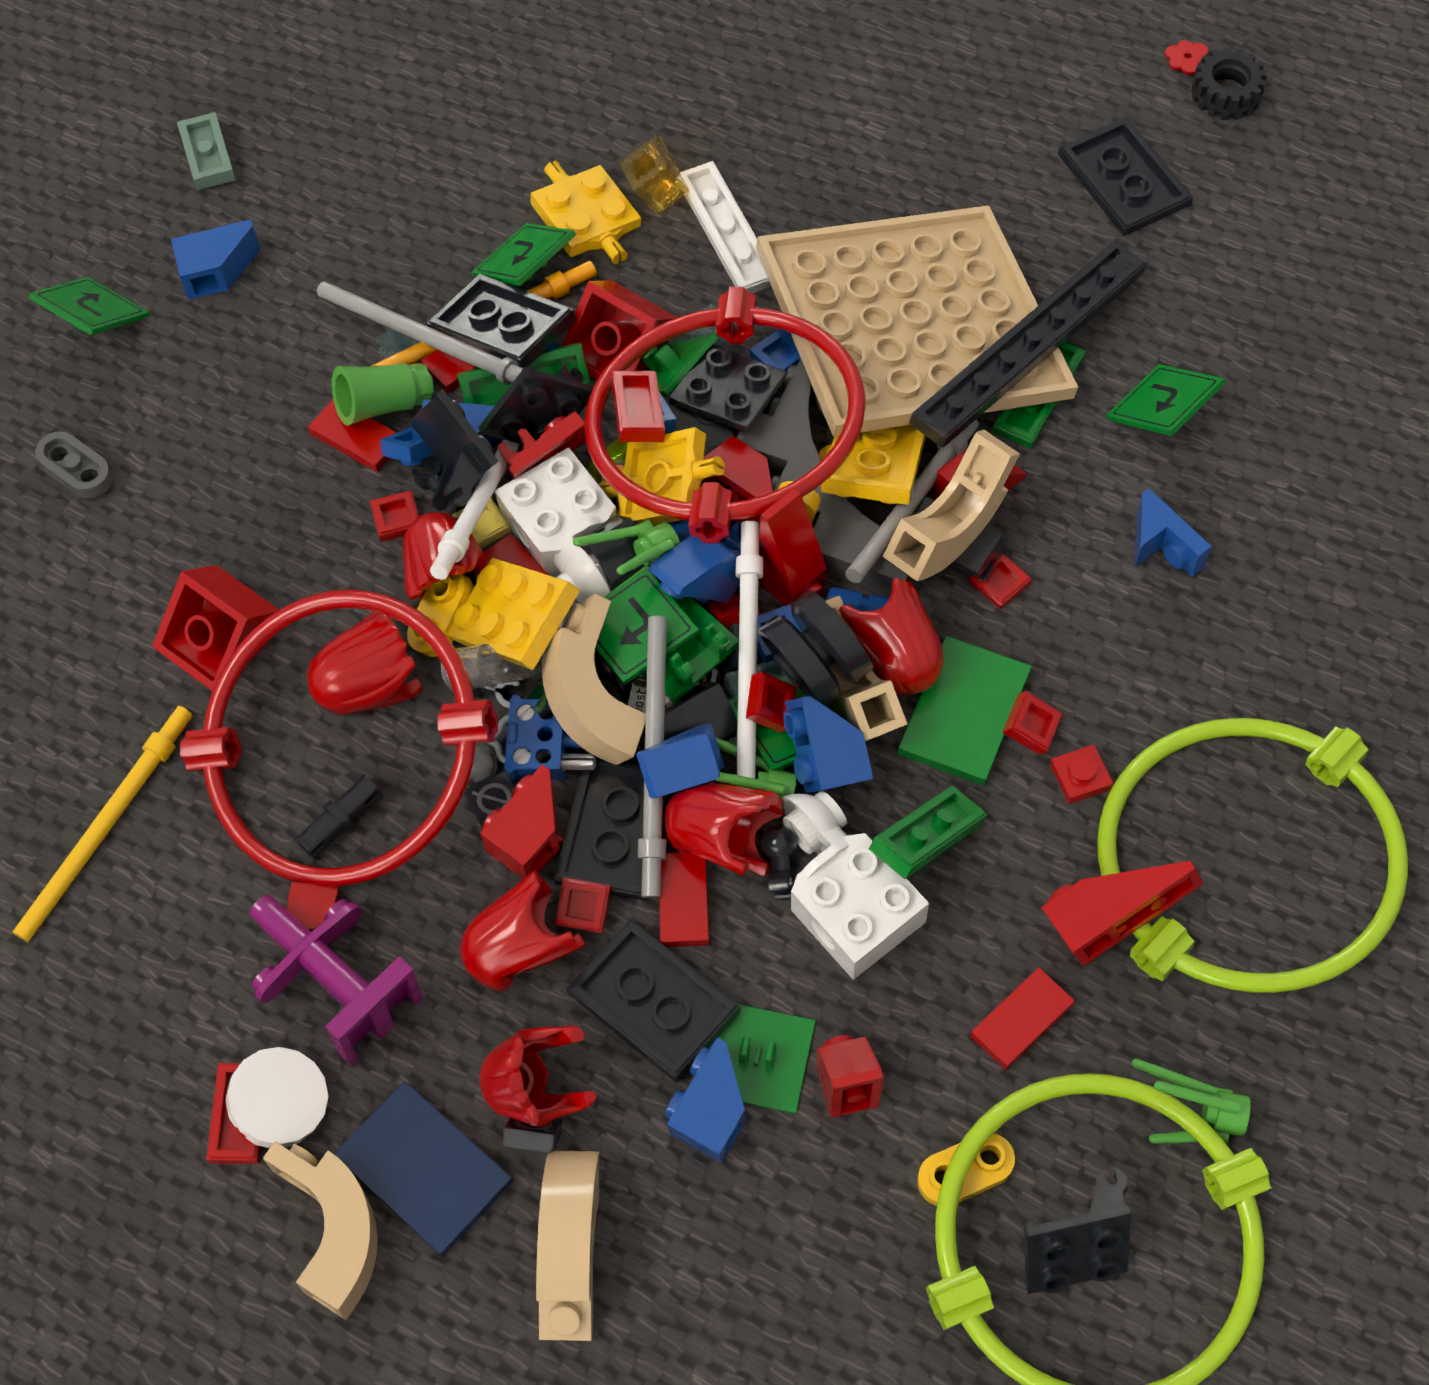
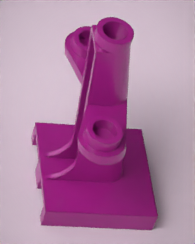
(364, 1004)

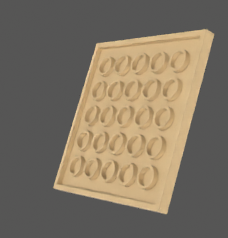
(909, 307)

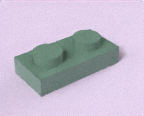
(206, 151)

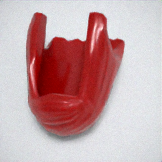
(421, 550)
(899, 640)
(363, 668)
(722, 824)
(513, 936)
(516, 1077)

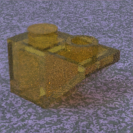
(654, 174)

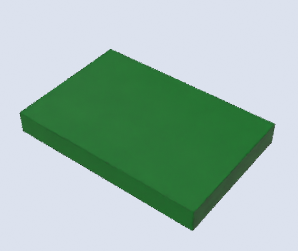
(965, 711)

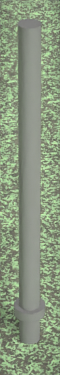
(504, 369)

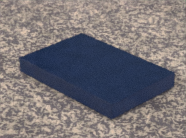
(423, 1168)

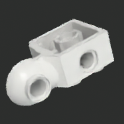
(551, 509)
(847, 892)

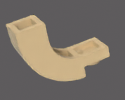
(945, 529)
(576, 694)
(870, 702)
(349, 1241)
(567, 1245)

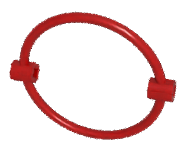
(712, 504)
(459, 723)

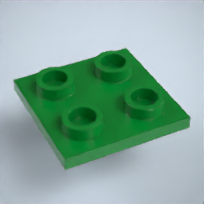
(698, 655)

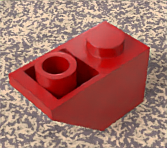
(526, 828)

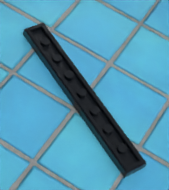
(1026, 345)

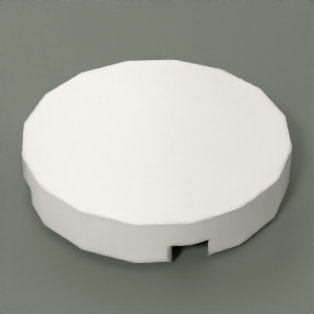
(276, 1097)

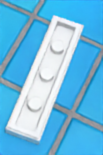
(725, 226)

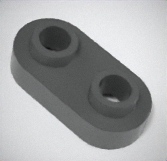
(76, 466)

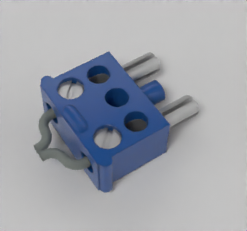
(528, 745)

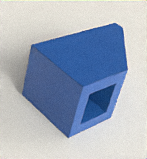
(214, 257)
(699, 570)
(826, 746)
(712, 1107)

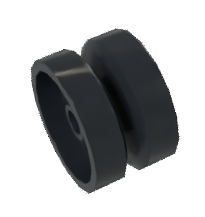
(820, 645)

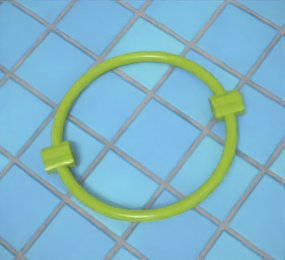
(1331, 760)
(1230, 1181)

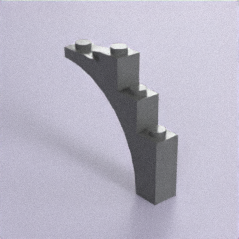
(790, 453)

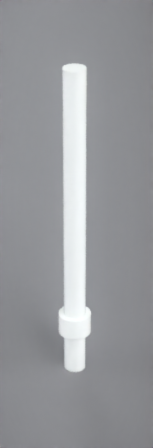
(456, 541)
(748, 569)

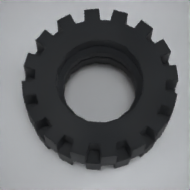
(1234, 67)

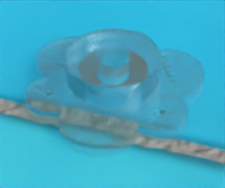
(390, 345)

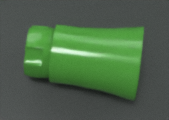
(379, 390)

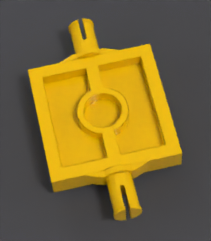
(590, 207)
(666, 469)

